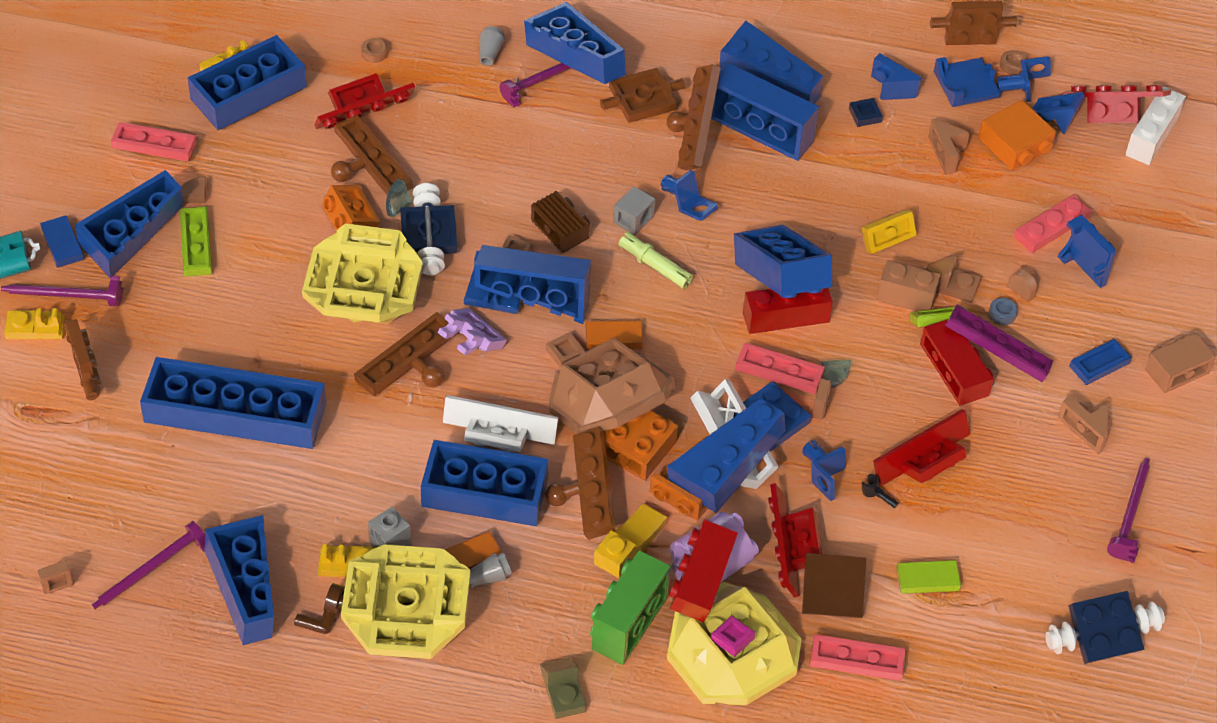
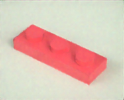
(153, 141)
(1051, 223)
(779, 368)
(857, 657)

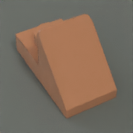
(947, 144)
(954, 281)
(1087, 426)

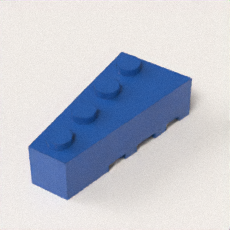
(576, 43)
(770, 61)
(129, 222)
(728, 455)

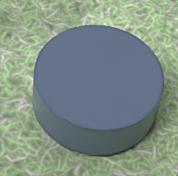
(1003, 311)

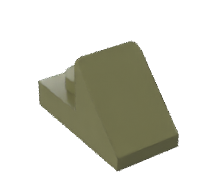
(563, 687)

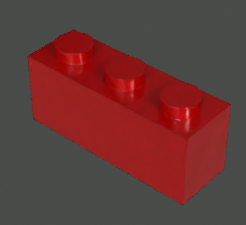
(768, 311)
(957, 363)
(702, 570)

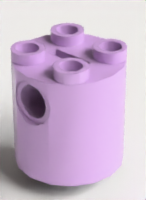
(742, 552)

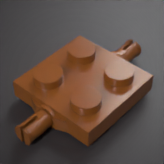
(973, 22)
(642, 95)
(83, 358)

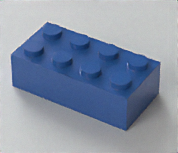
(247, 82)
(764, 112)
(783, 260)
(484, 482)

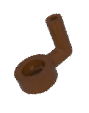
(332, 606)

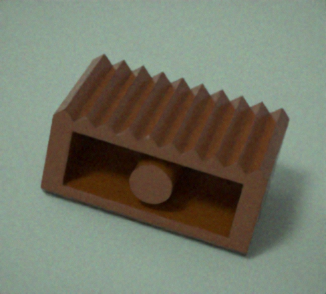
(560, 221)

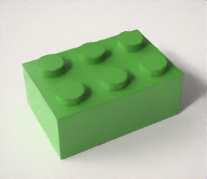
(630, 607)

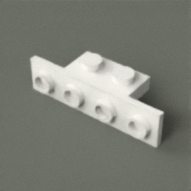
(498, 424)

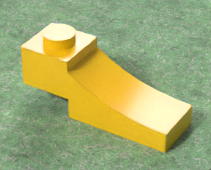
(627, 540)

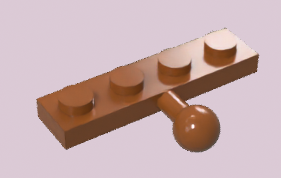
(698, 119)
(369, 154)
(404, 355)
(592, 484)

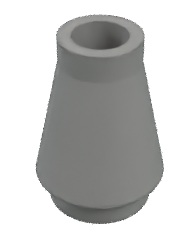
(490, 43)
(490, 570)

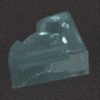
(397, 198)
(836, 371)

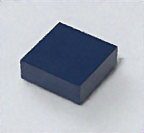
(865, 112)

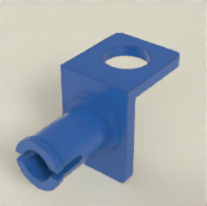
(1021, 80)
(688, 195)
(824, 466)

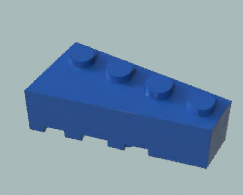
(536, 278)
(242, 573)

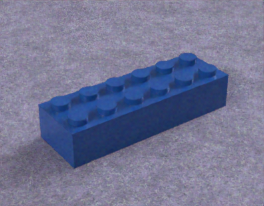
(233, 402)

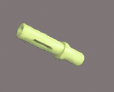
(646, 254)

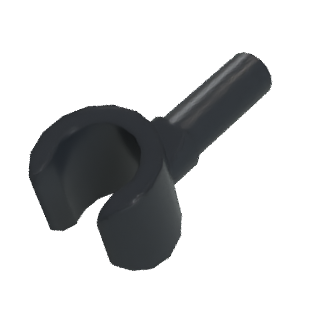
(873, 490)

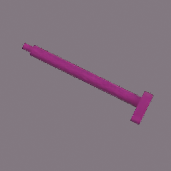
(510, 90)
(113, 294)
(193, 533)
(1121, 546)

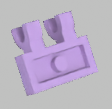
(477, 331)

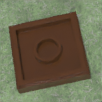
(834, 585)

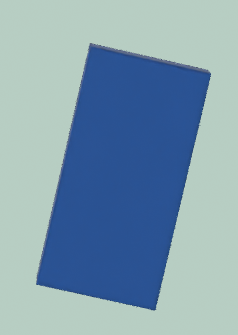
(61, 241)
(1100, 362)

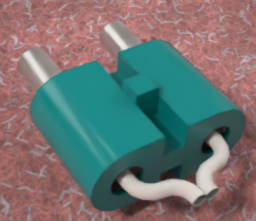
(15, 253)

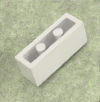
(1155, 127)

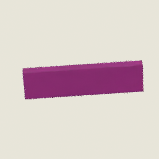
(999, 343)

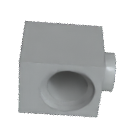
(634, 210)
(389, 529)

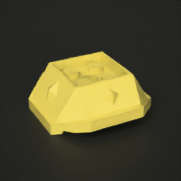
(363, 275)
(400, 575)
(752, 673)

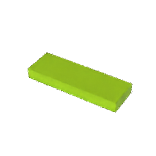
(195, 241)

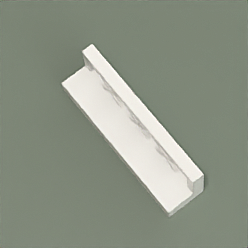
(714, 417)

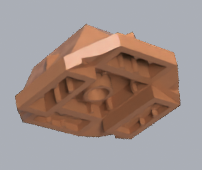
(607, 388)

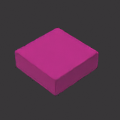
(733, 636)

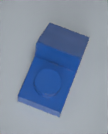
(896, 79)
(1059, 107)

